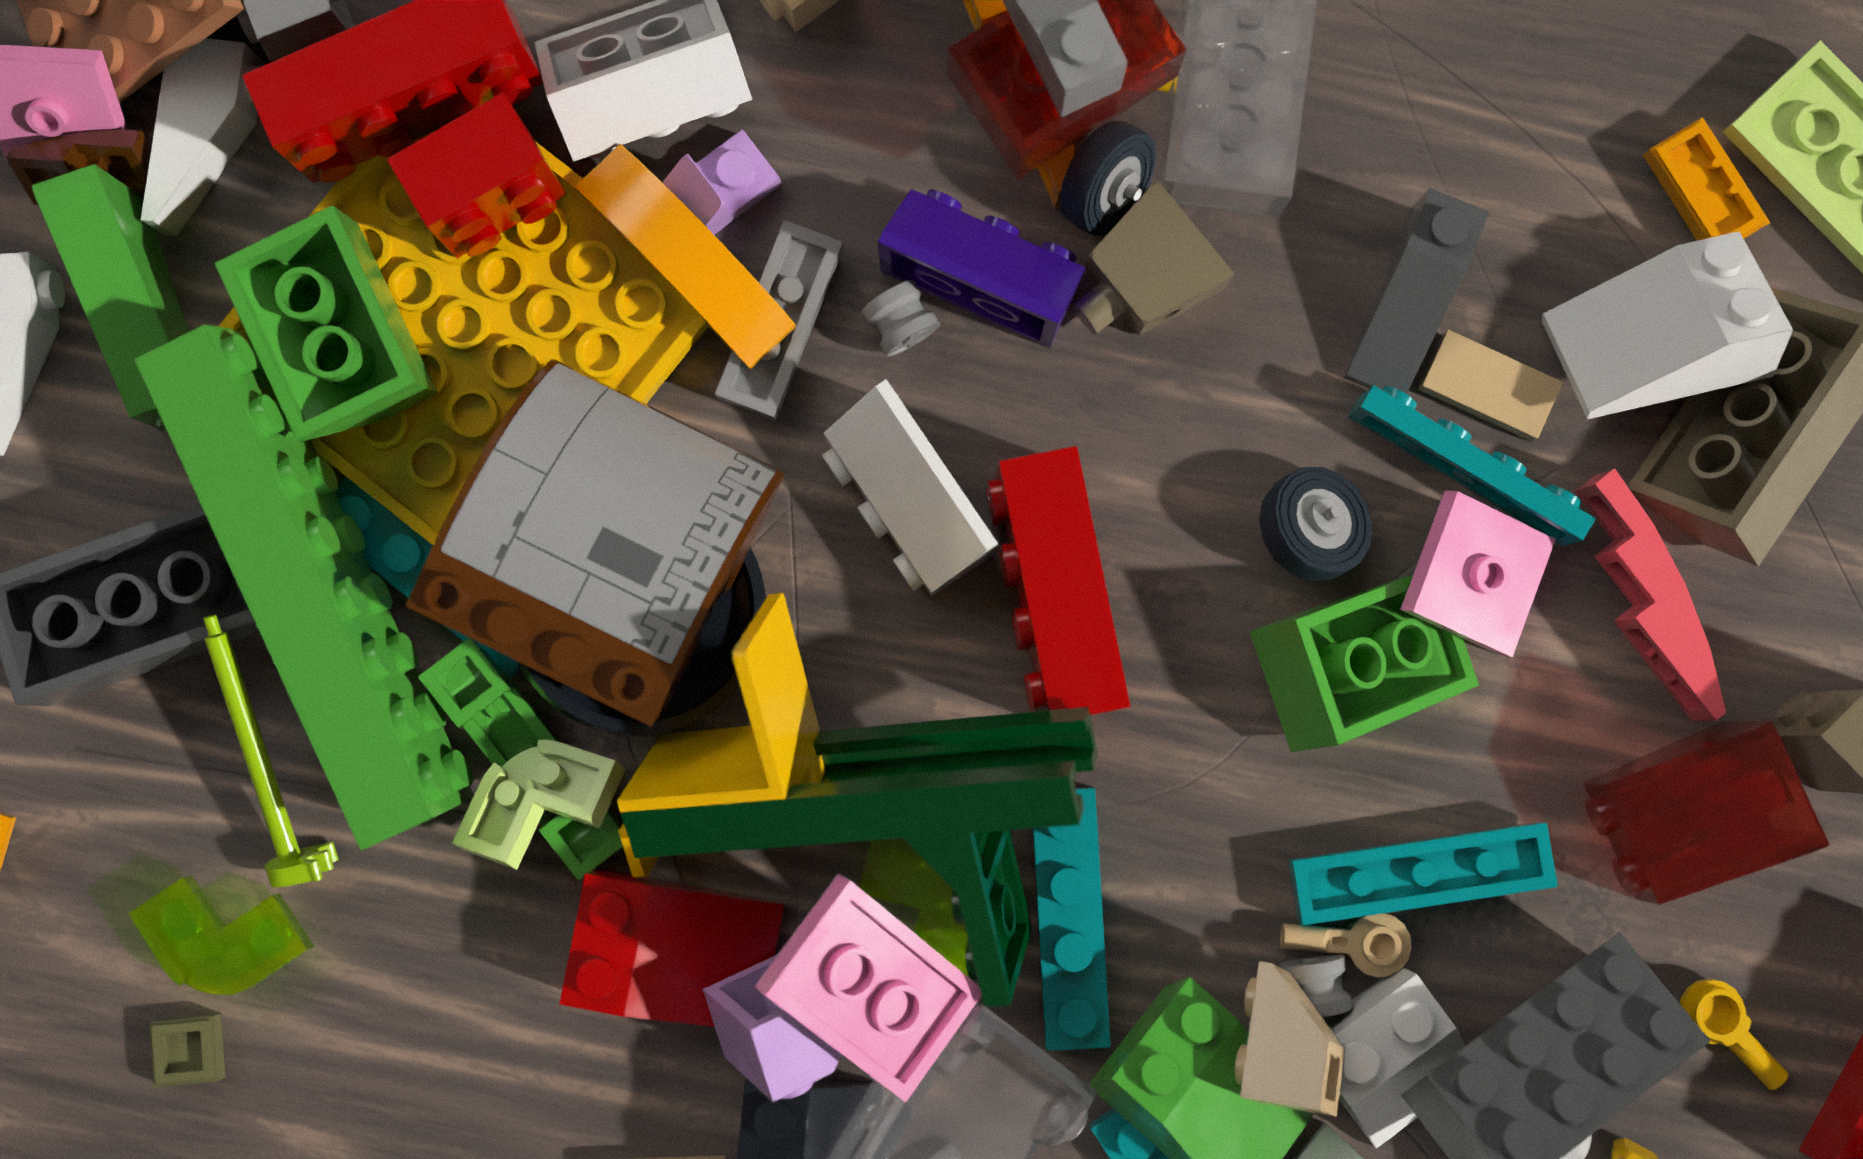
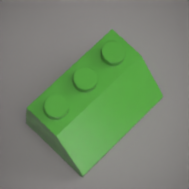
(325, 326)

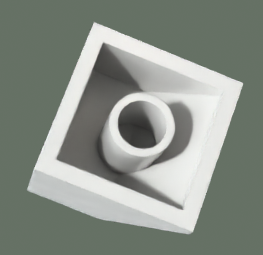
(1390, 1044)

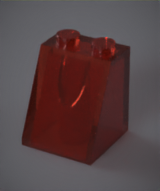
(1704, 811)

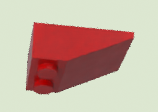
(657, 943)

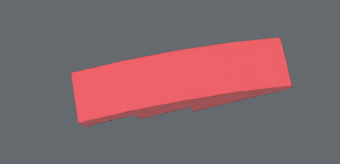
(1662, 617)

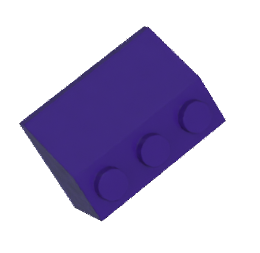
(980, 265)

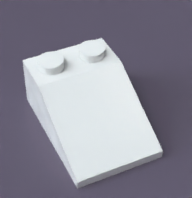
(1670, 328)

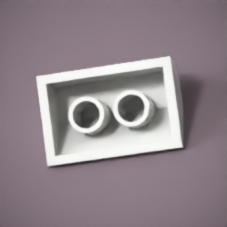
(640, 74)
(907, 491)

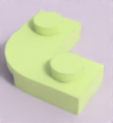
(536, 780)

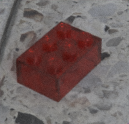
(1013, 104)

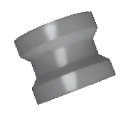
(900, 318)
(1321, 981)

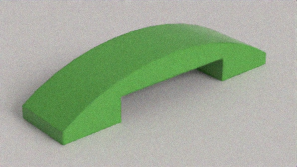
(504, 724)

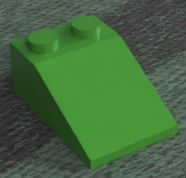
(1357, 666)
(1181, 1087)

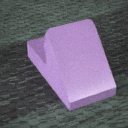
(723, 182)

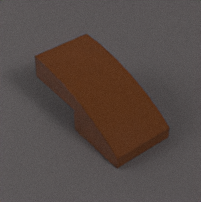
(118, 152)

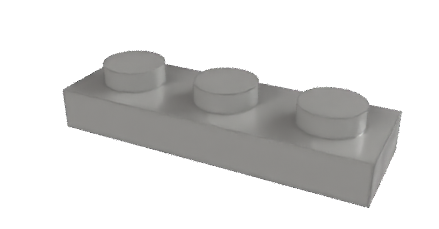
(798, 281)

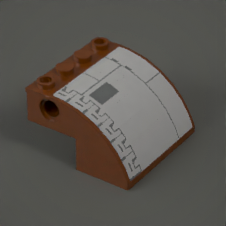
(595, 540)

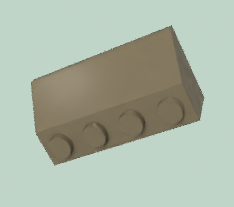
(1752, 451)

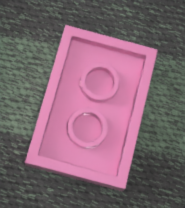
(870, 987)

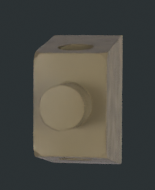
(1150, 267)

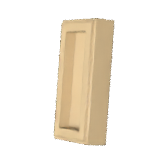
(1490, 385)

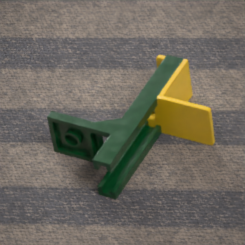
(936, 784)

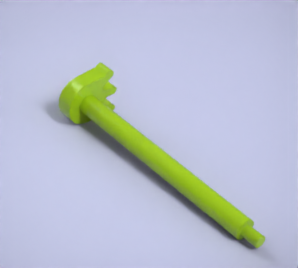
(292, 864)

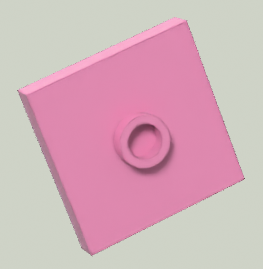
(54, 94)
(1478, 573)

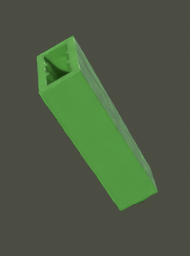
(116, 274)

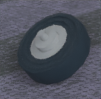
(1107, 176)
(1315, 524)

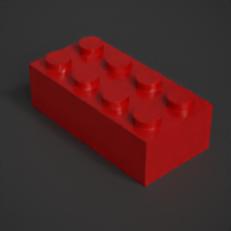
(390, 82)
(1058, 583)

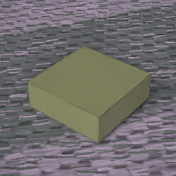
(187, 1050)

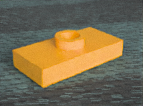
(1704, 184)

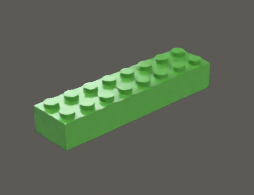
(307, 586)

